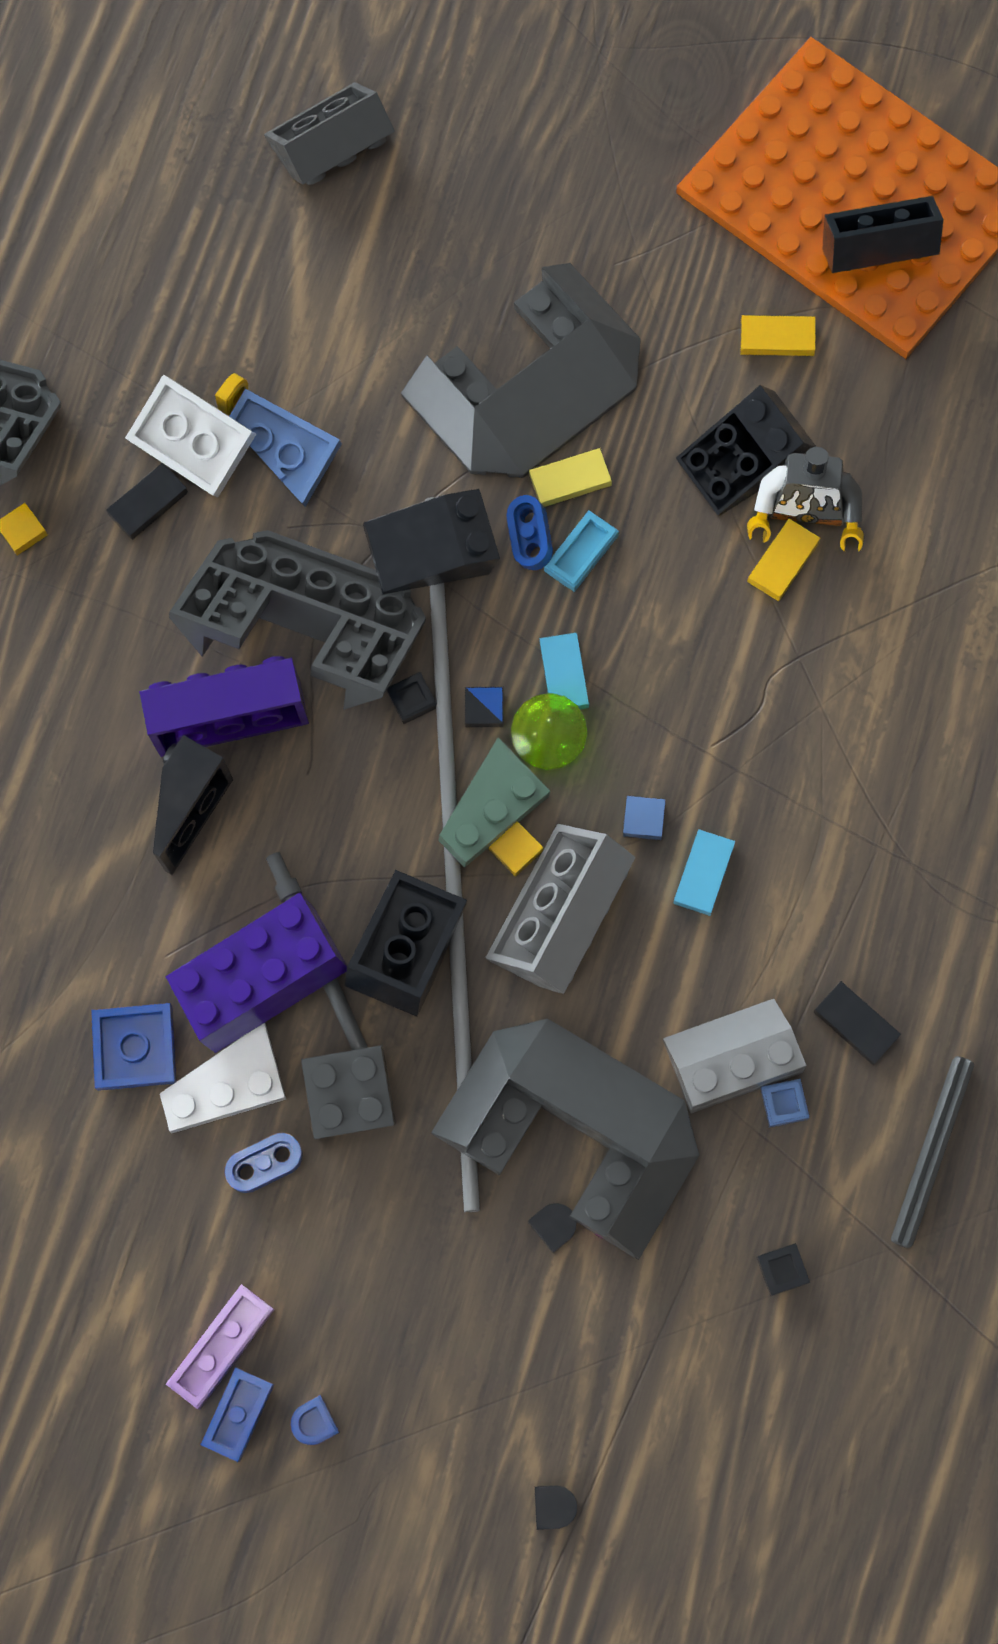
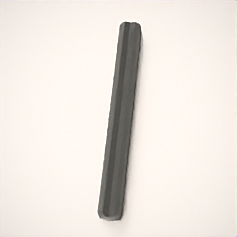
(932, 1152)

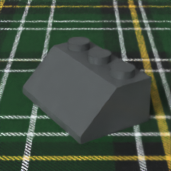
(331, 133)

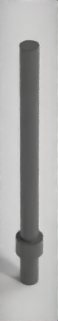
(286, 889)

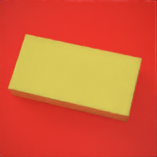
(570, 477)

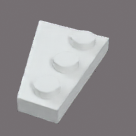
(226, 1085)

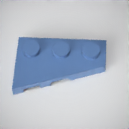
(287, 444)

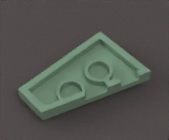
(493, 802)

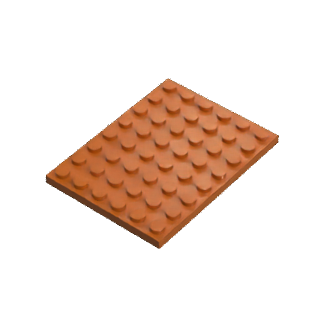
(838, 143)

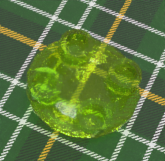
(549, 731)

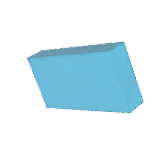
(581, 551)
(564, 668)
(704, 872)

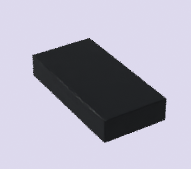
(147, 501)
(857, 1023)

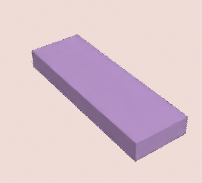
(220, 1347)

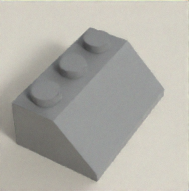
(734, 1055)

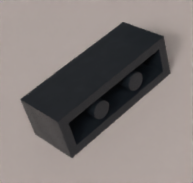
(882, 234)

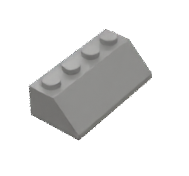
(561, 907)

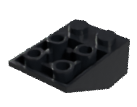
(743, 449)

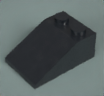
(432, 542)
(189, 792)
(405, 943)

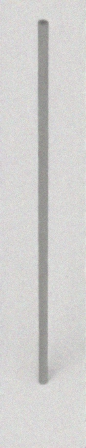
(452, 868)

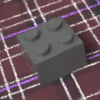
(348, 1092)

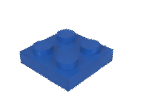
(133, 1046)

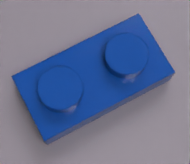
(237, 1415)

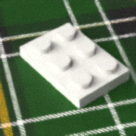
(190, 436)

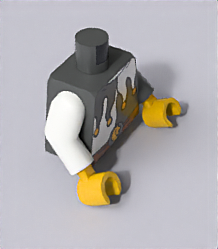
(810, 491)

